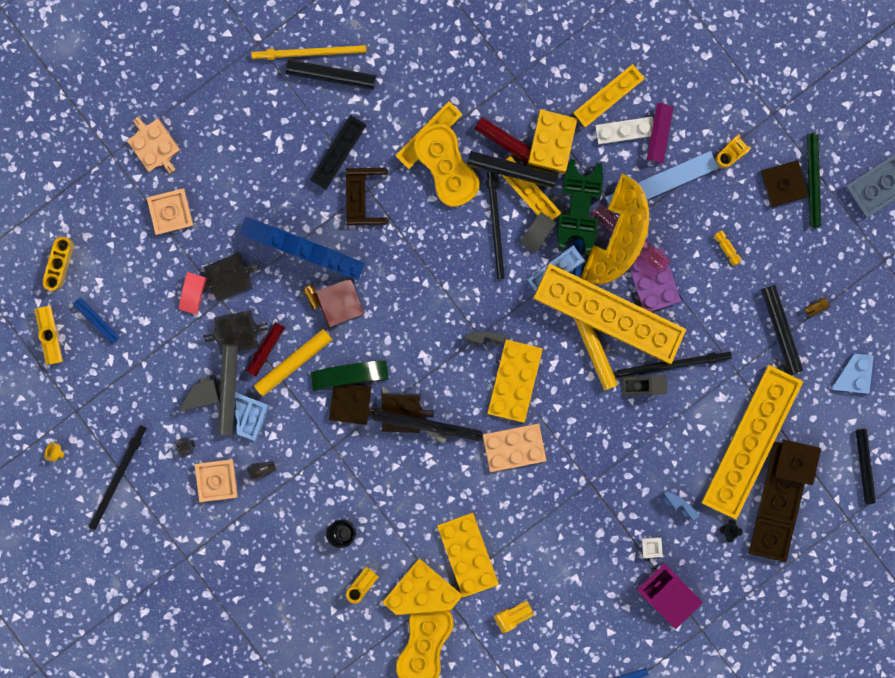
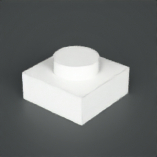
(652, 547)

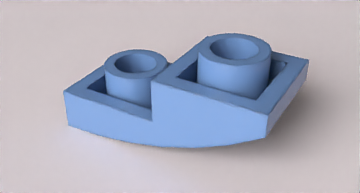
(675, 501)

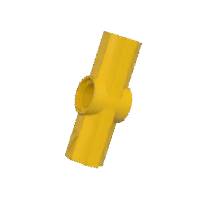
(46, 322)

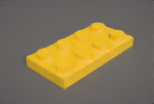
(515, 381)
(467, 554)

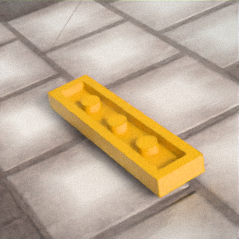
(608, 95)
(447, 115)
(533, 196)

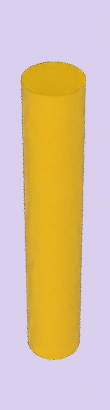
(597, 355)
(293, 362)

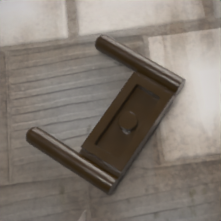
(357, 196)

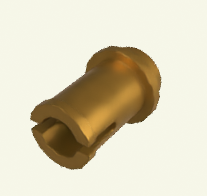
(309, 292)
(817, 307)

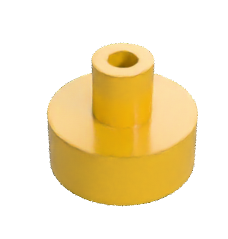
(53, 452)

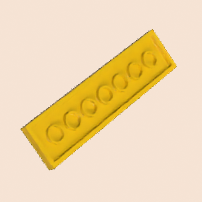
(609, 314)
(752, 442)

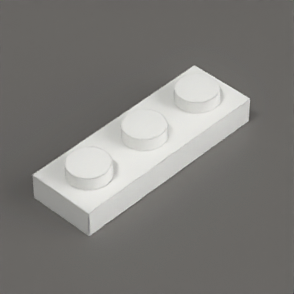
(624, 130)

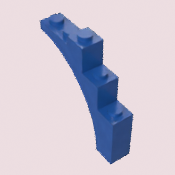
(301, 248)

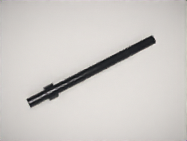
(491, 184)
(710, 358)
(134, 444)

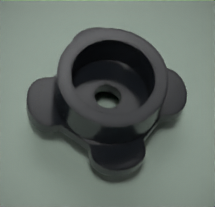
(731, 525)

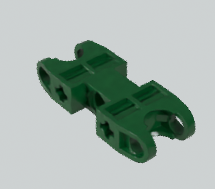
(581, 191)

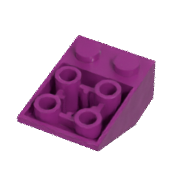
(669, 595)

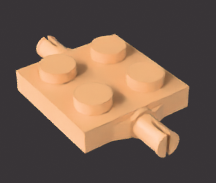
(154, 145)

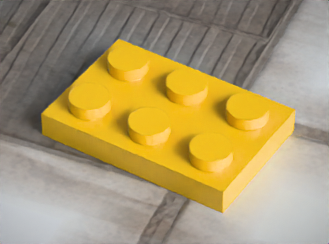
(552, 141)

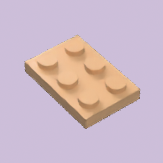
(514, 447)

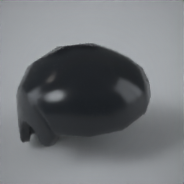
(341, 533)

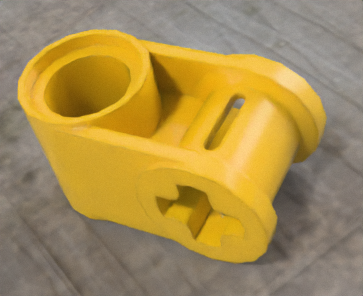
(734, 150)

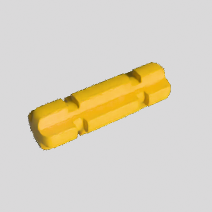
(727, 248)

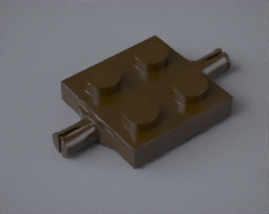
(405, 405)

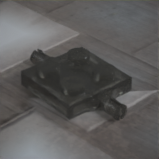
(229, 277)
(236, 329)

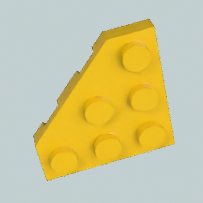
(422, 592)

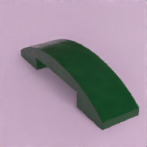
(349, 374)

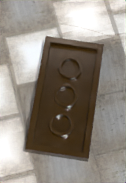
(779, 496)

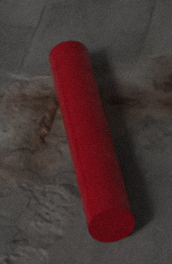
(504, 140)

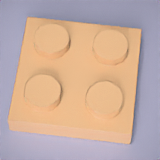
(170, 211)
(216, 480)

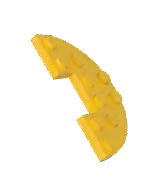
(627, 238)

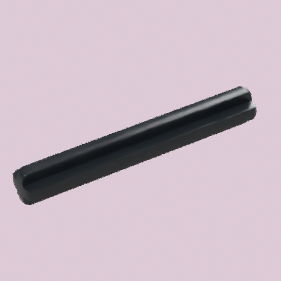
(865, 466)

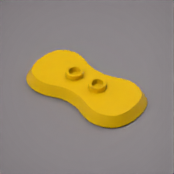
(440, 153)
(424, 645)

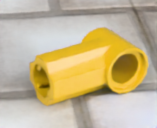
(362, 583)
(511, 617)

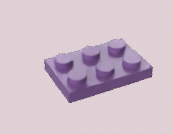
(653, 288)

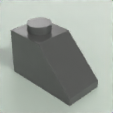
(644, 385)
(201, 394)

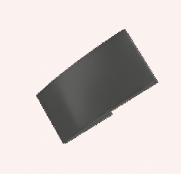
(537, 232)
(478, 337)

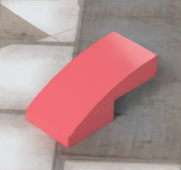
(192, 293)

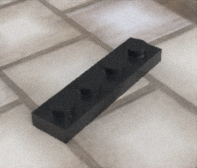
(338, 152)

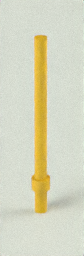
(271, 54)

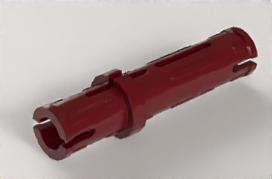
(265, 349)

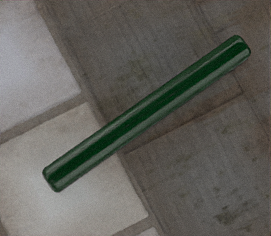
(814, 180)

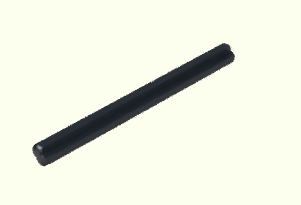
(427, 425)

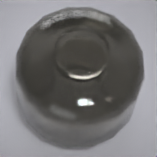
(184, 446)

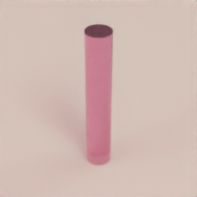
(648, 252)

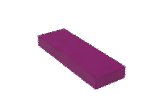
(660, 133)

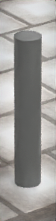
(227, 389)

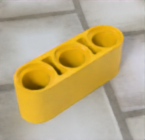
(51, 271)

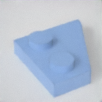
(856, 375)
(249, 416)

